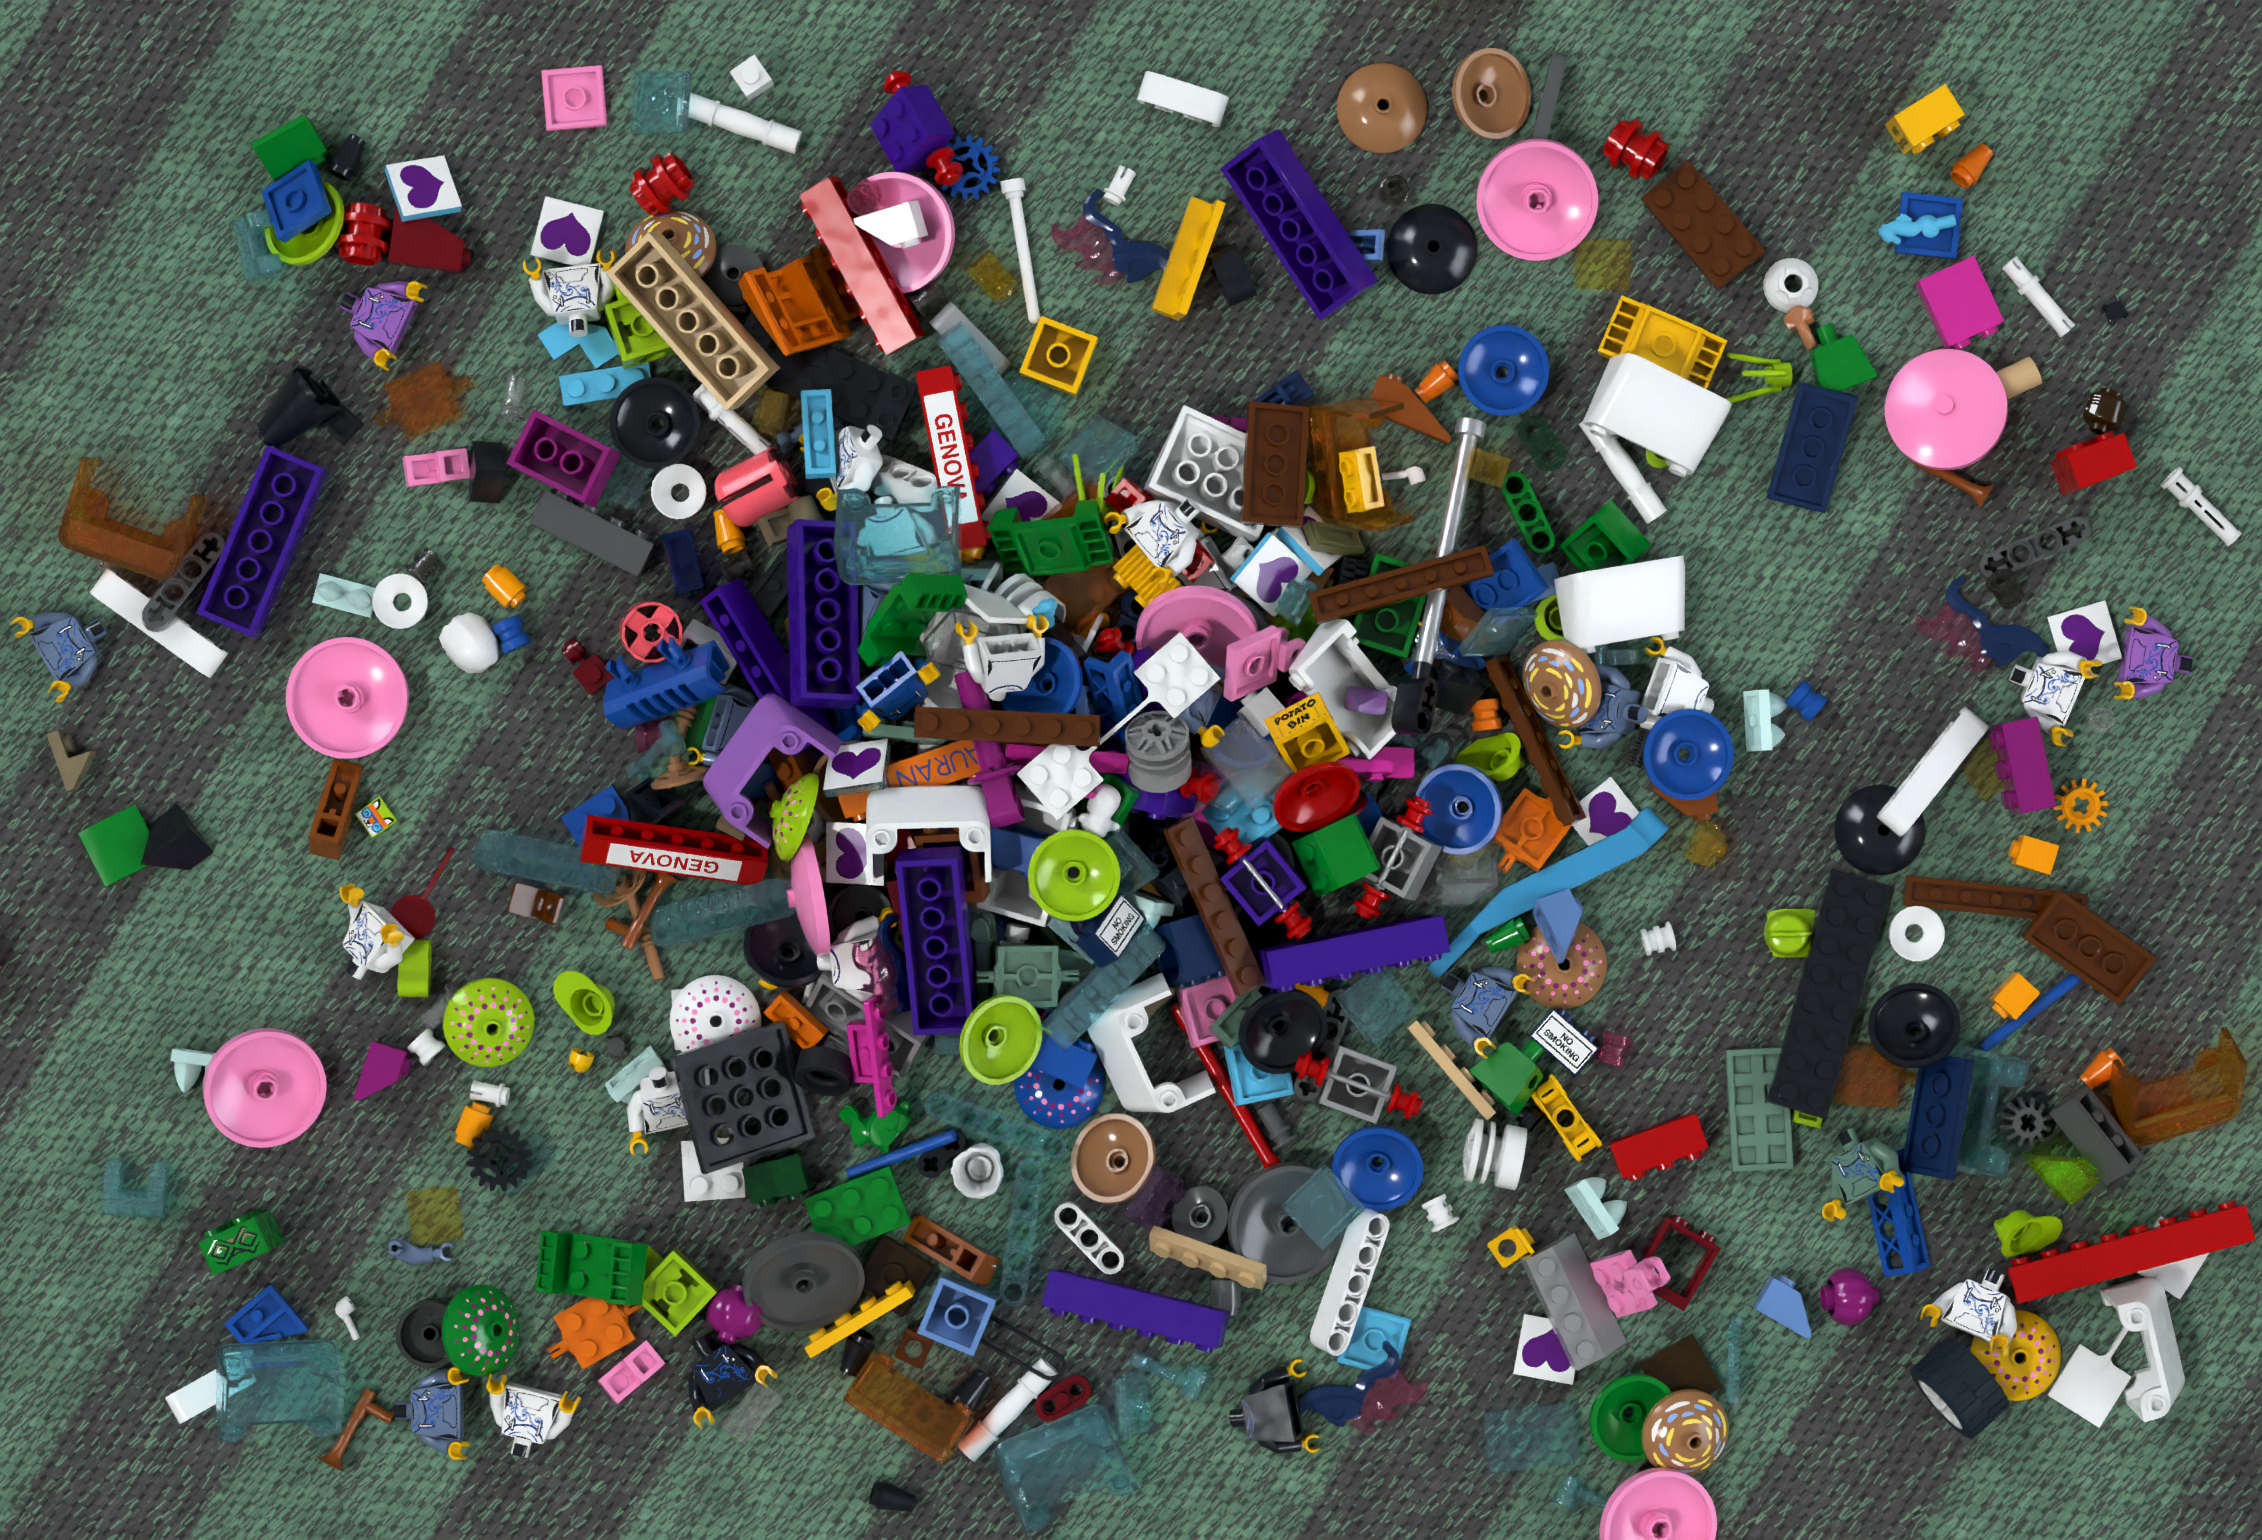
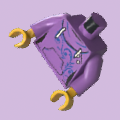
(382, 317)
(2148, 657)

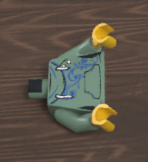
(1860, 1173)

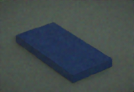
(1812, 447)
(1938, 1118)

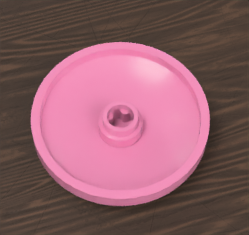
(1537, 199)
(922, 263)
(1946, 409)
(1204, 617)
(347, 698)
(808, 897)
(264, 1087)
(1659, 1507)

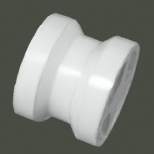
(426, 1046)

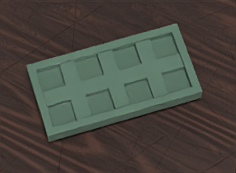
(1757, 1129)

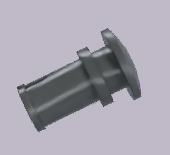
(1277, 1128)

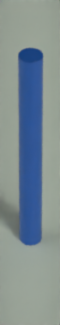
(2032, 1010)
(902, 1154)

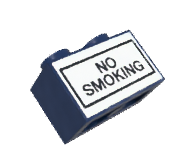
(1110, 931)
(1563, 1040)

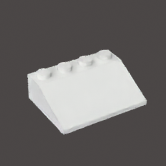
(1204, 464)

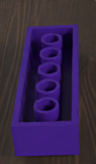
(1299, 224)
(262, 542)
(820, 621)
(936, 938)
(1352, 951)

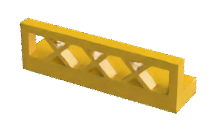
(1187, 258)

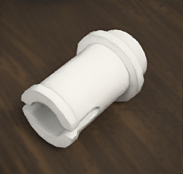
(1119, 185)
(490, 1093)

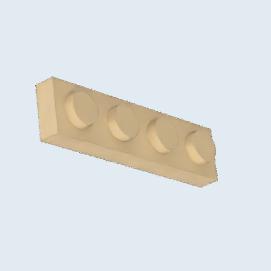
(1462, 1077)
(1207, 1257)

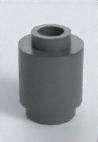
(1225, 1295)

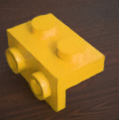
(1361, 479)

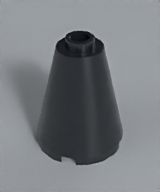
(297, 408)

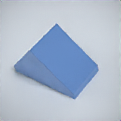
(1369, 244)

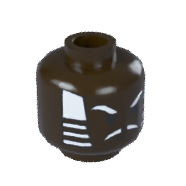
(2104, 411)

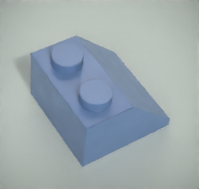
(957, 1314)

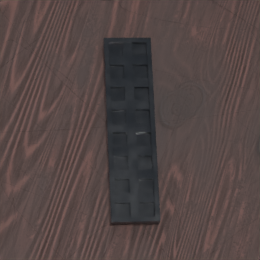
(1828, 994)

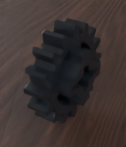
(484, 1159)

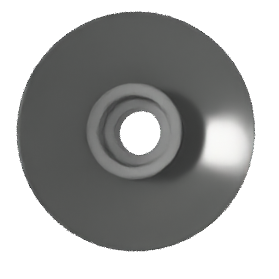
(717, 277)
(1188, 1211)

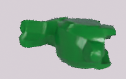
(875, 1130)

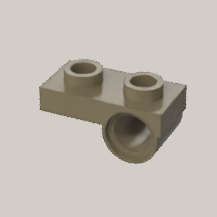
(775, 524)

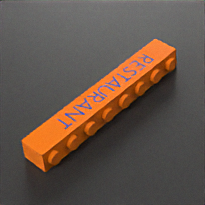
(933, 767)

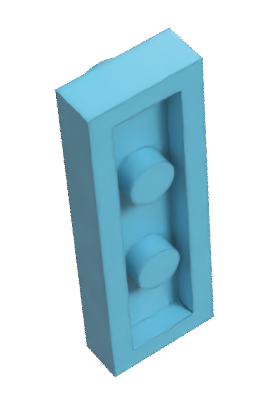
(600, 384)
(818, 434)

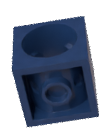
(1188, 954)

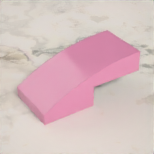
(436, 467)
(631, 1372)

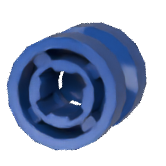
(511, 633)
(1806, 700)

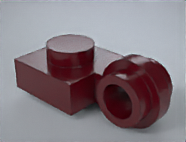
(591, 672)

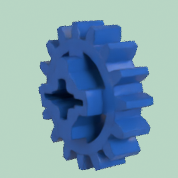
(980, 175)

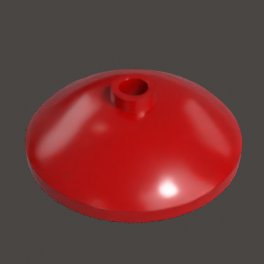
(1316, 796)

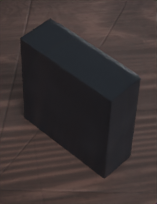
(343, 425)

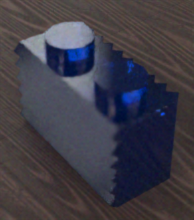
(684, 562)

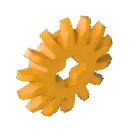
(2092, 808)

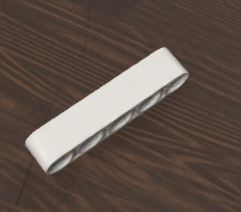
(177, 637)
(1932, 772)
(1349, 1282)

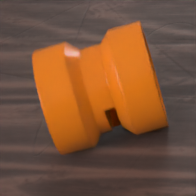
(1486, 715)

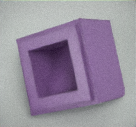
(1366, 700)

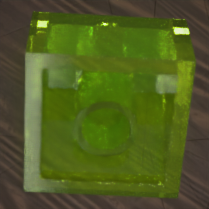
(2063, 1174)

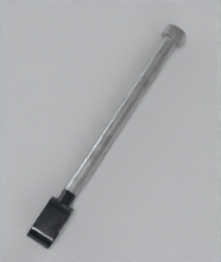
(1418, 695)

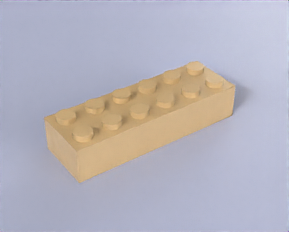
(692, 320)

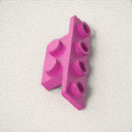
(1104, 762)
(1386, 763)
(870, 1055)

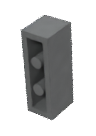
(2096, 1134)

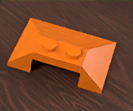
(792, 307)

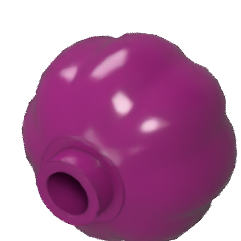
(1849, 1297)
(731, 1316)

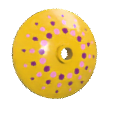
(2040, 1361)

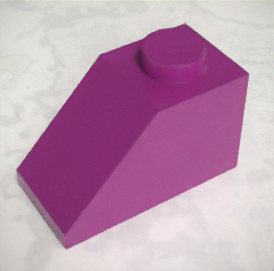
(382, 1068)

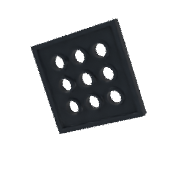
(697, 1096)

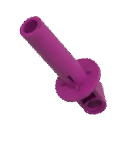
(995, 775)

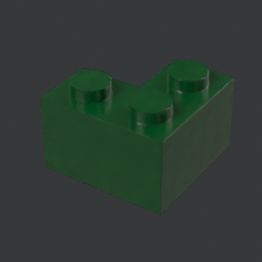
(777, 1178)

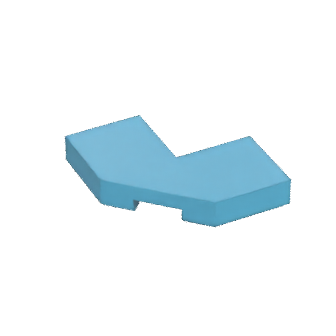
(596, 344)

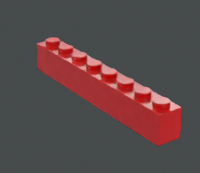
(2129, 1253)

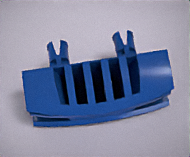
(663, 686)

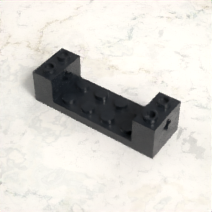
(857, 389)

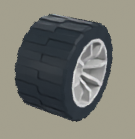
(1960, 1388)

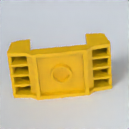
(1663, 341)

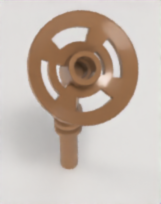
(678, 771)
(627, 892)

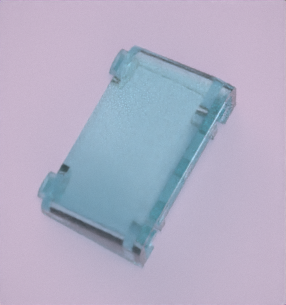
(891, 540)
(279, 1386)
(1062, 1463)

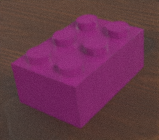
(563, 458)
(2022, 766)

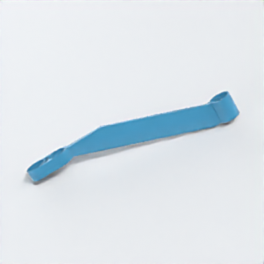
(1562, 875)

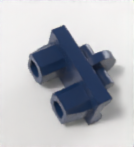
(1289, 391)

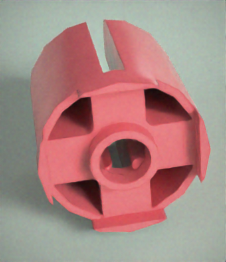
(763, 500)
(632, 629)

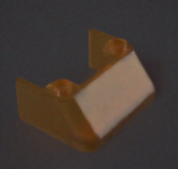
(1342, 428)
(92, 534)
(2183, 1100)
(908, 1408)

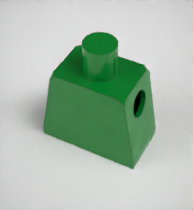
(1839, 362)
(1510, 1074)

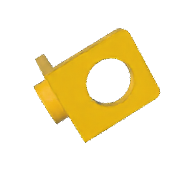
(1519, 1237)

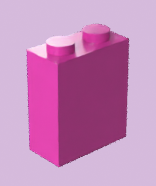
(1960, 303)

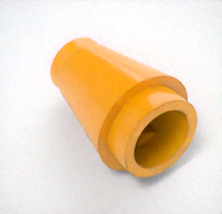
(729, 535)

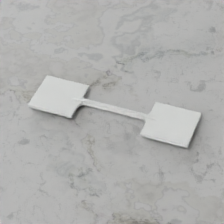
(1173, 678)
(719, 1184)
(2090, 1380)

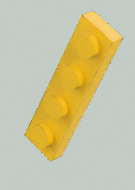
(870, 1310)

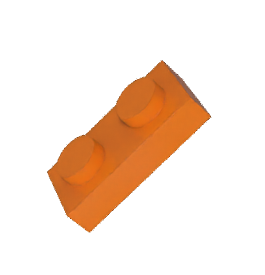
(799, 1022)

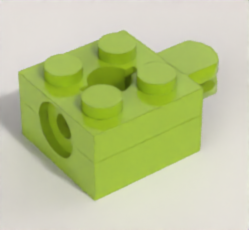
(633, 335)
(675, 1289)

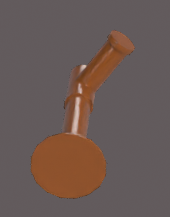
(1977, 492)
(633, 932)
(363, 1405)

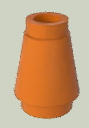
(1970, 167)
(1437, 381)
(2100, 1068)

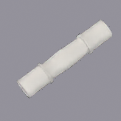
(744, 123)
(1627, 475)
(1006, 1411)

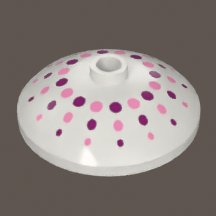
(711, 997)

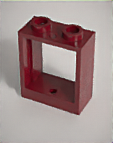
(1703, 1238)

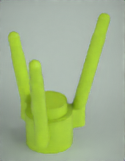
(1775, 374)
(1104, 507)

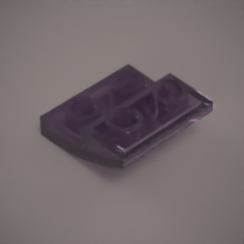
(1155, 1198)

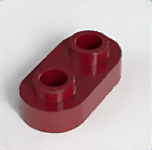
(1062, 1396)

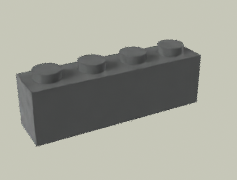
(592, 533)

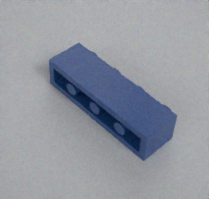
(1010, 847)
(1069, 1065)

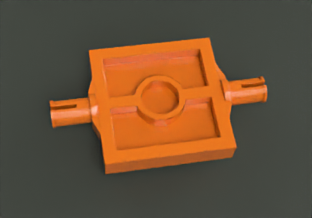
(1529, 831)
(593, 1330)

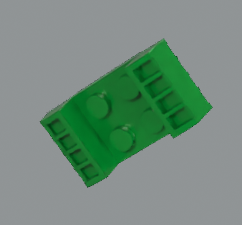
(1052, 544)
(906, 615)
(591, 1266)

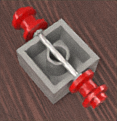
(1403, 858)
(1357, 1084)

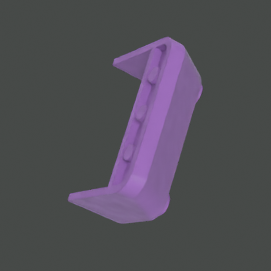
(766, 726)

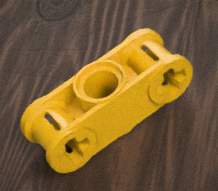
(1577, 1130)

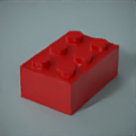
(2092, 462)

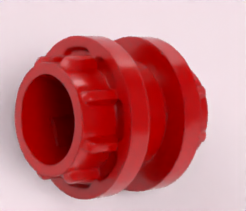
(1636, 149)
(661, 184)
(362, 234)

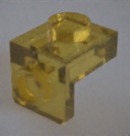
(991, 277)

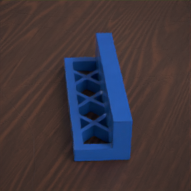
(1121, 689)
(1905, 1217)

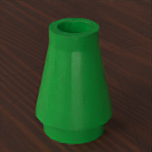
(1509, 935)

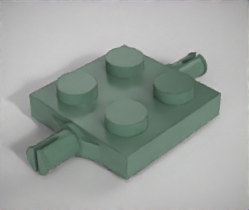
(1028, 973)

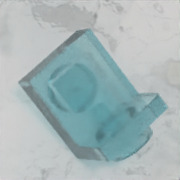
(1295, 600)

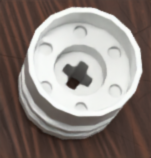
(1026, 594)
(1494, 1154)

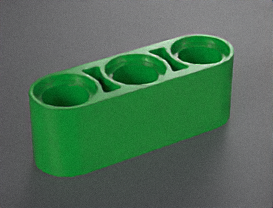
(1538, 524)

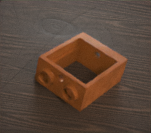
(975, 890)

